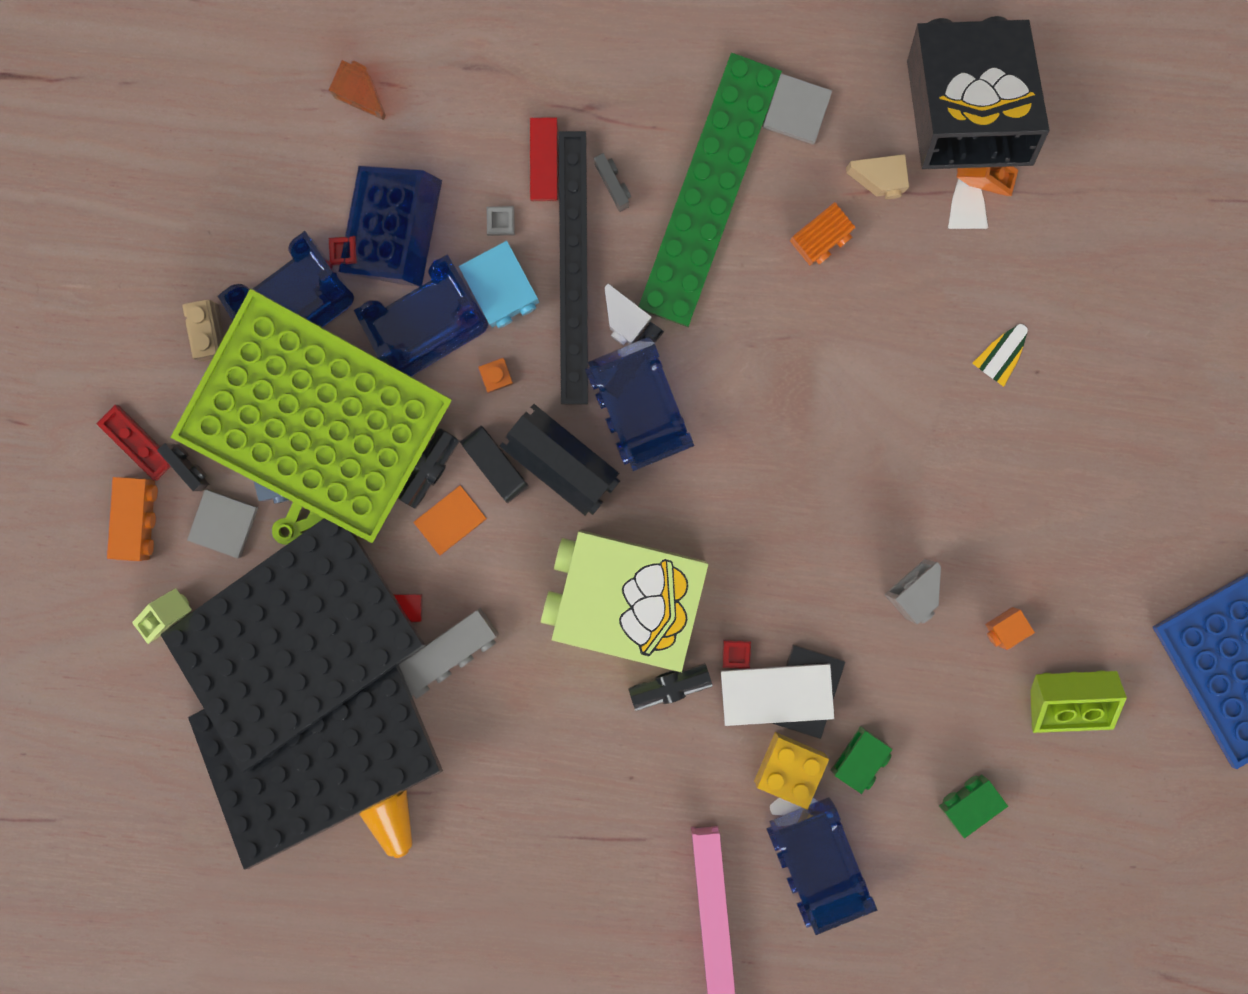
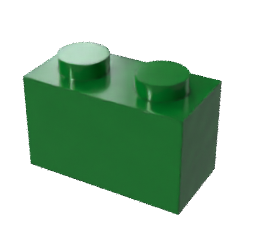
(862, 760)
(972, 805)

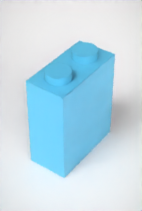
(499, 285)

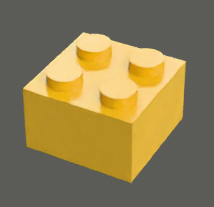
(791, 770)

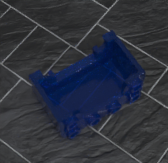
(639, 404)
(821, 866)

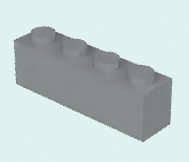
(447, 651)

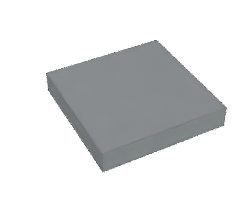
(797, 109)
(222, 523)

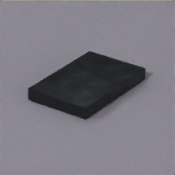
(804, 656)

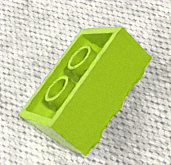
(1076, 701)

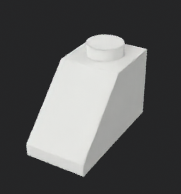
(624, 317)

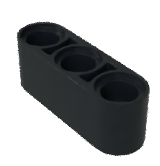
(494, 464)

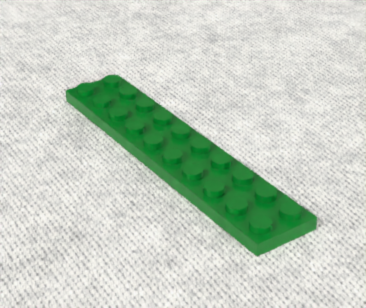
(709, 189)

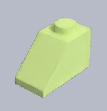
(161, 615)

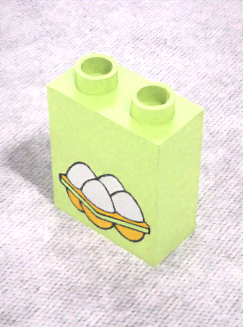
(625, 599)

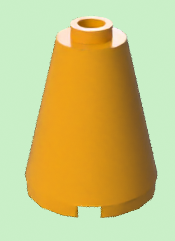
(391, 824)

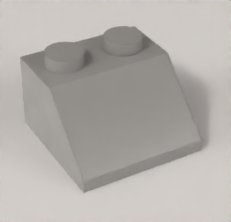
(917, 592)

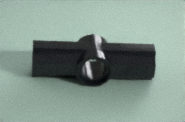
(428, 468)
(670, 687)

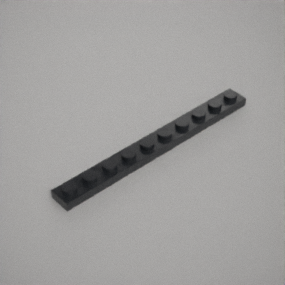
(573, 267)

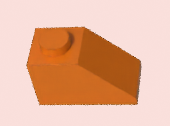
(992, 179)

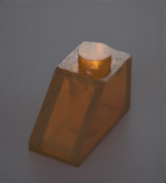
(356, 88)

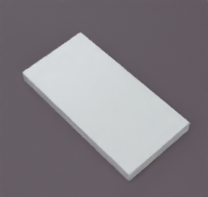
(777, 694)

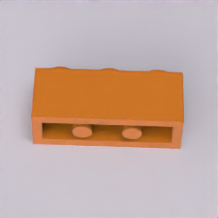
(131, 519)

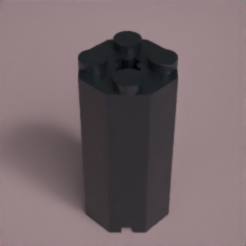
(560, 460)

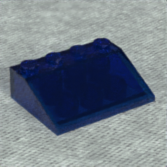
(392, 224)

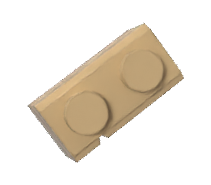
(203, 328)

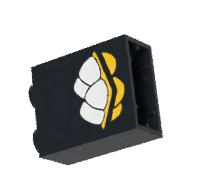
(976, 94)

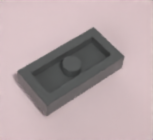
(607, 171)

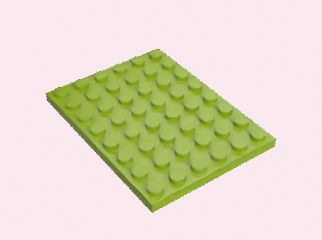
(310, 416)

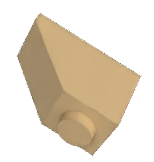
(881, 175)

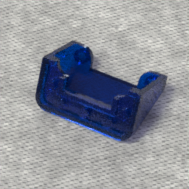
(303, 285)
(425, 321)

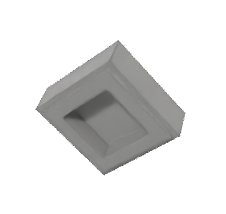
(500, 221)

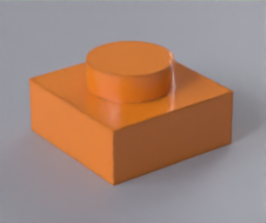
(495, 375)

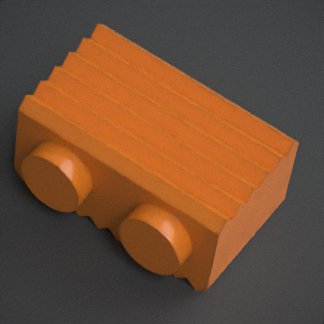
(822, 234)

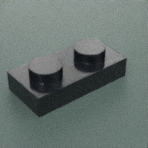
(177, 458)

